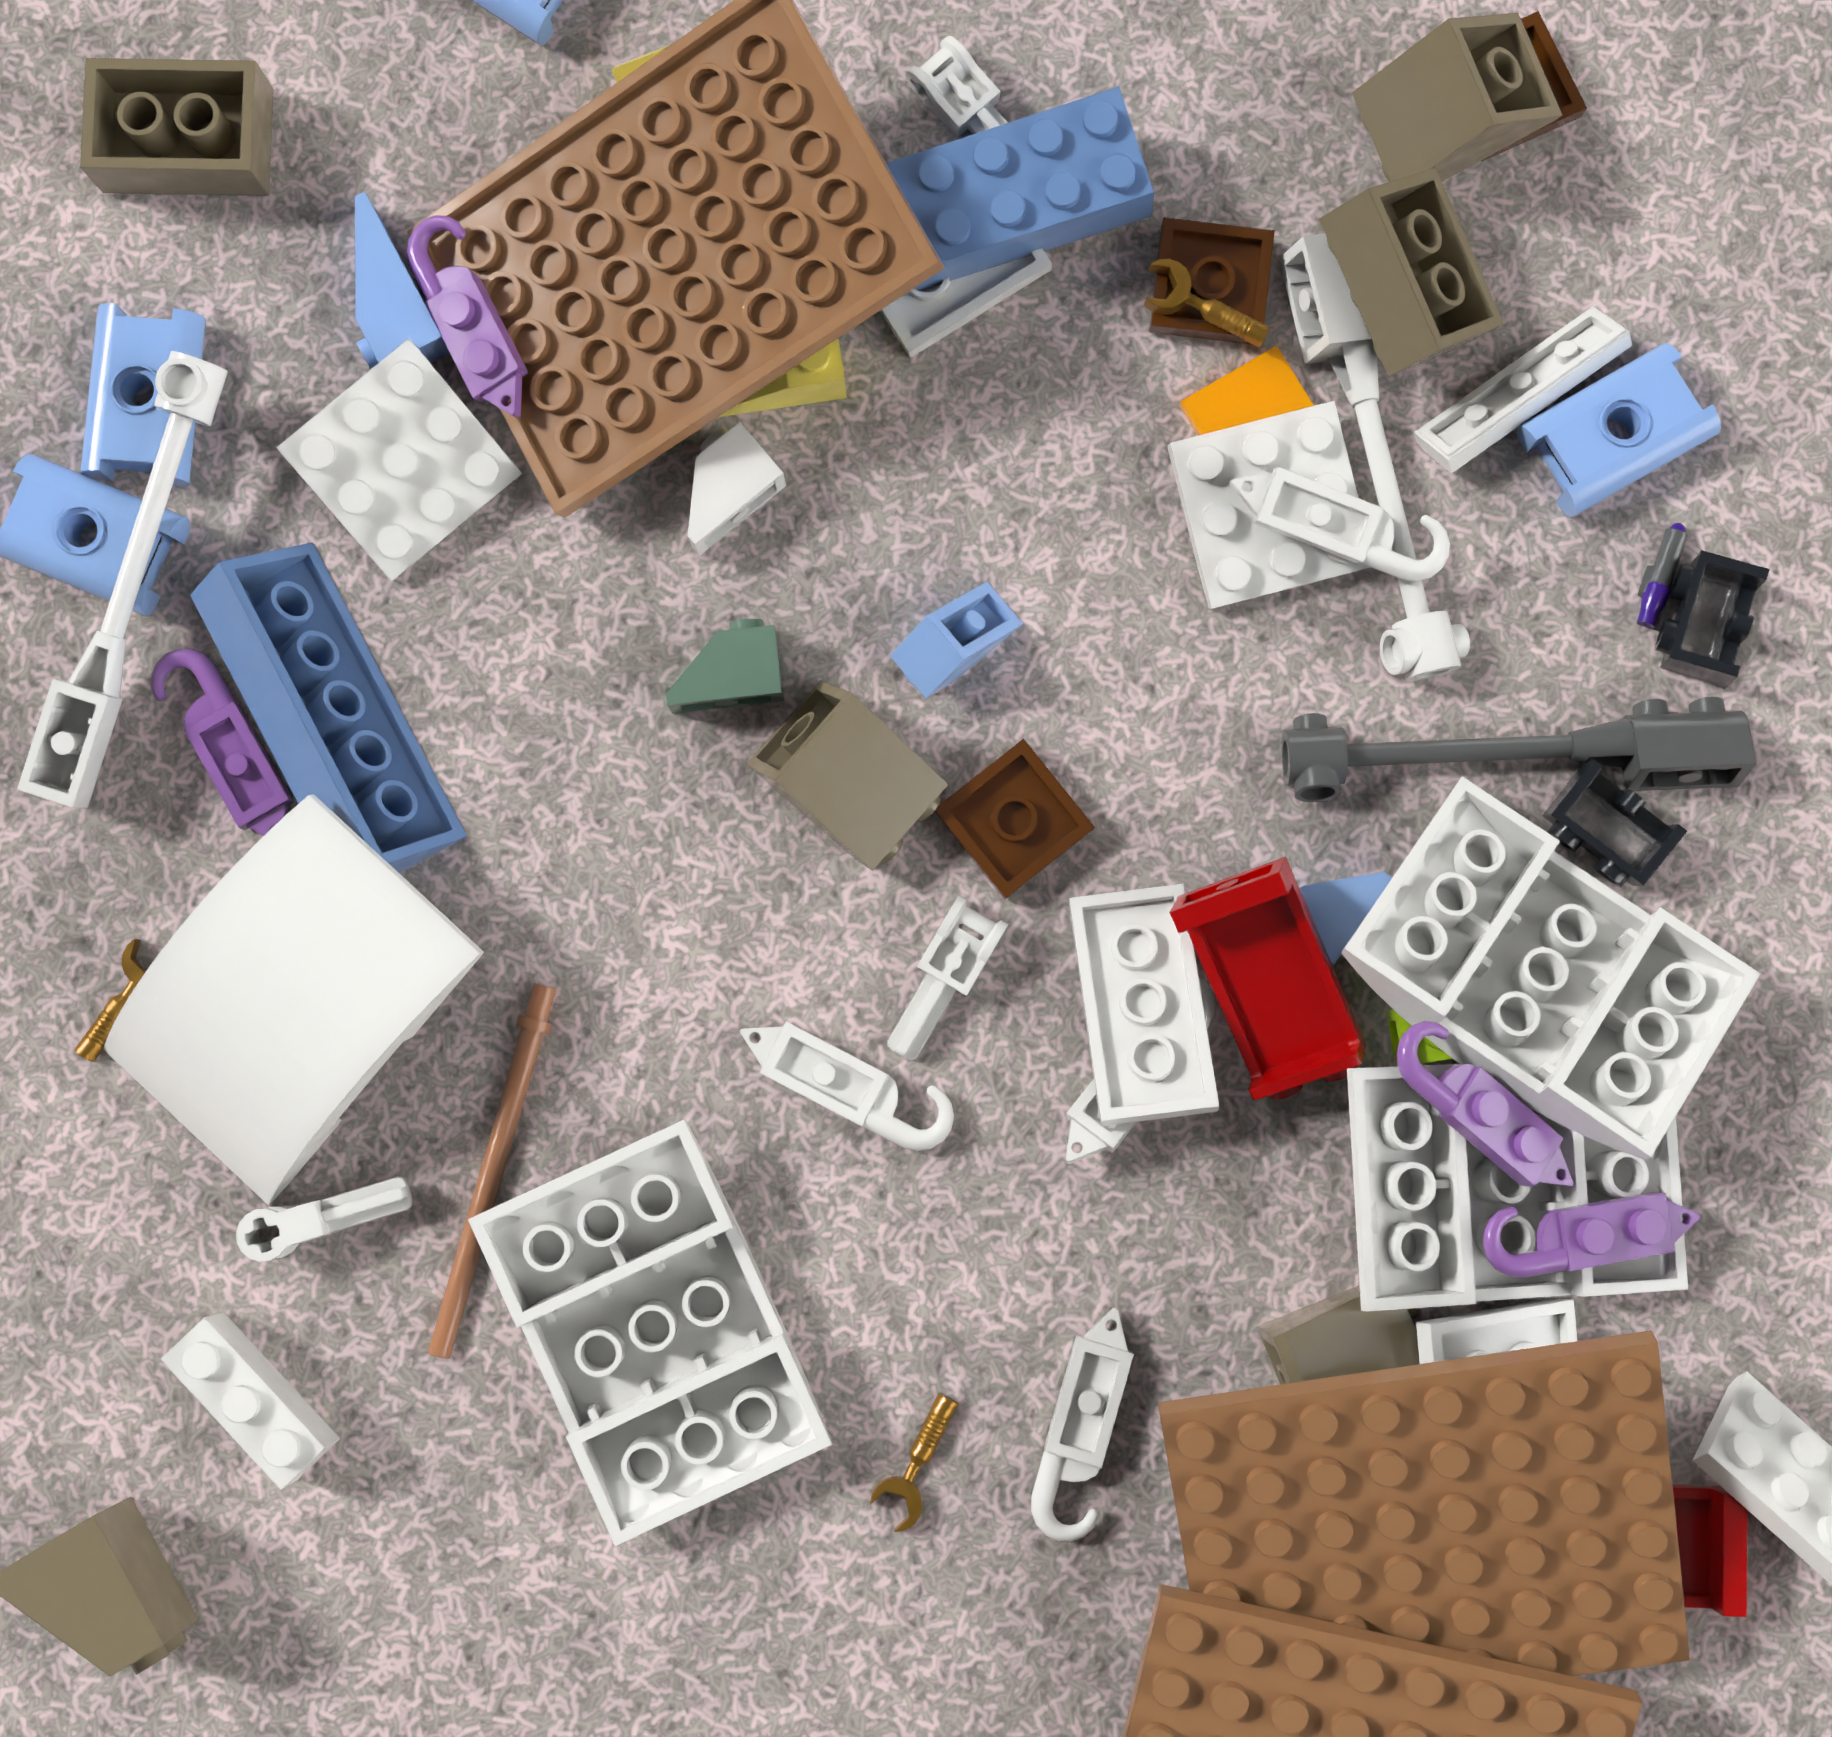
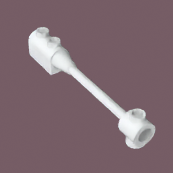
(1335, 332)
(83, 711)

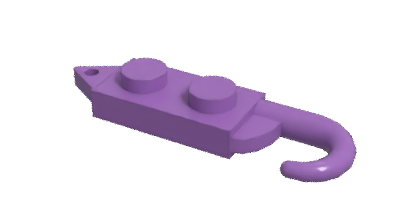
(468, 321)
(227, 745)
(1486, 1114)
(1592, 1235)

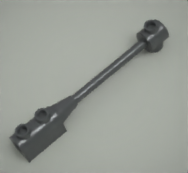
(1661, 753)

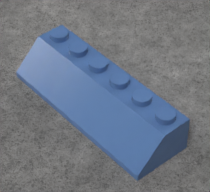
(325, 701)

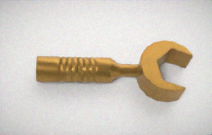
(1211, 310)
(95, 1038)
(920, 1454)

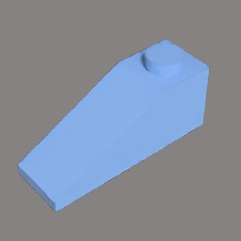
(385, 294)

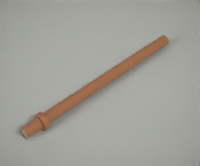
(533, 1027)

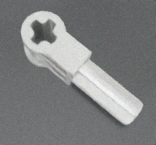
(956, 89)
(951, 966)
(320, 1218)

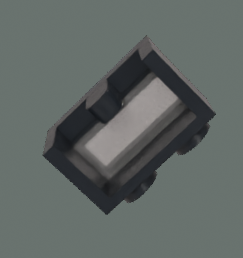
(1710, 617)
(1611, 827)

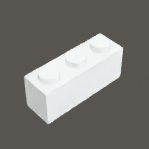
(250, 1399)

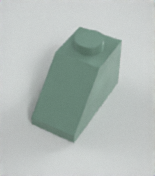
(731, 670)

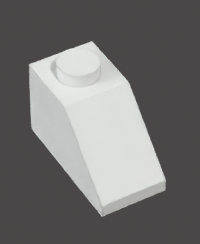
(729, 484)

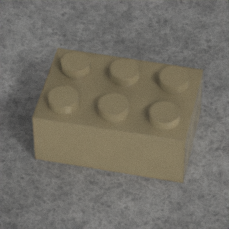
(177, 126)
(1410, 270)

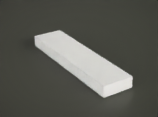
(1523, 389)

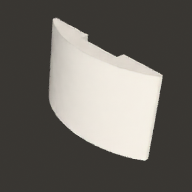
(1548, 974)
(287, 995)
(1431, 1193)
(652, 1331)

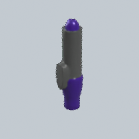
(1659, 577)

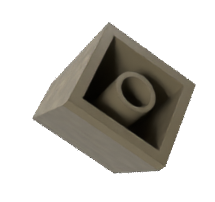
(1456, 97)
(849, 774)
(1339, 1339)
(104, 1591)

